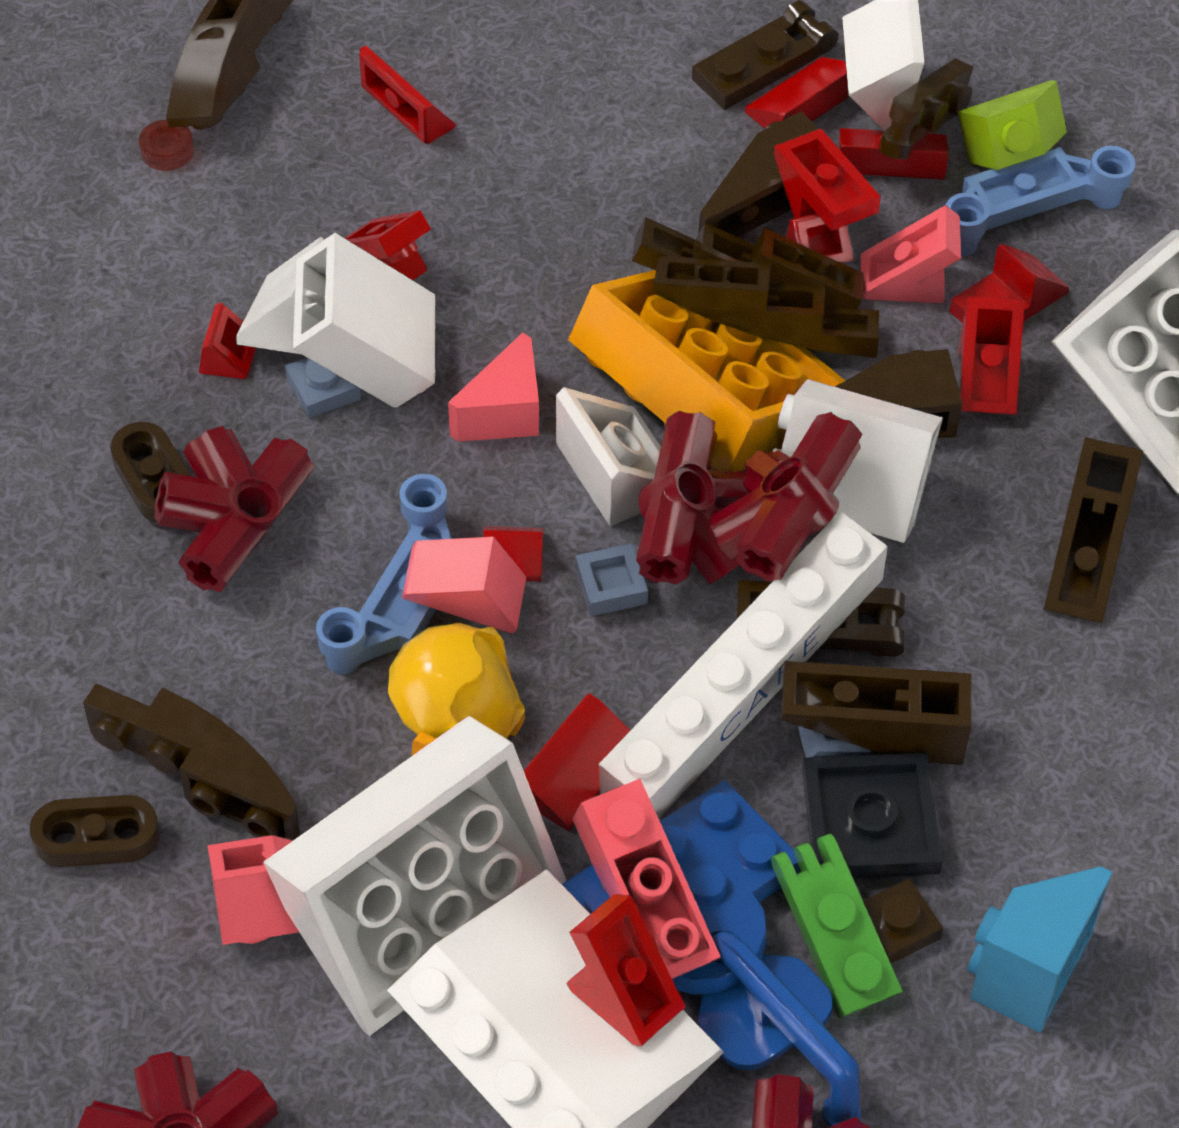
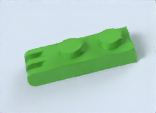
(836, 927)

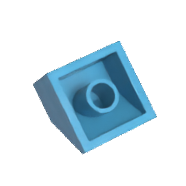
(1035, 944)

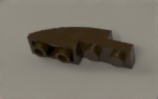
(219, 59)
(215, 763)

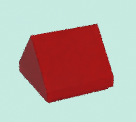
(816, 235)
(220, 349)
(523, 546)

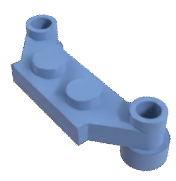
(1039, 186)
(386, 618)

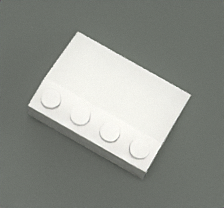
(1130, 353)
(412, 863)
(521, 1037)

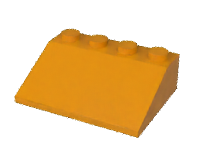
(694, 365)

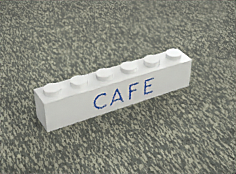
(747, 664)

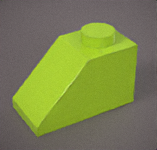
(1013, 126)

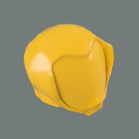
(455, 675)

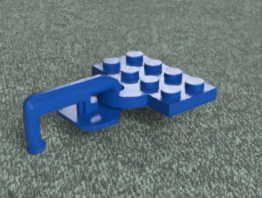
(750, 1000)

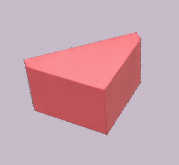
(500, 398)
(466, 580)

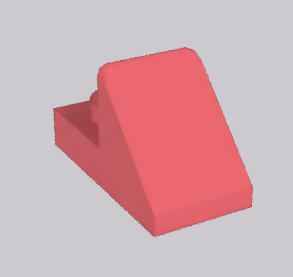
(913, 260)

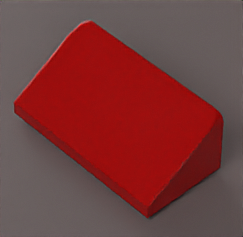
(810, 91)
(402, 98)
(926, 160)
(568, 764)

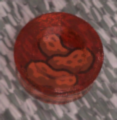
(166, 147)

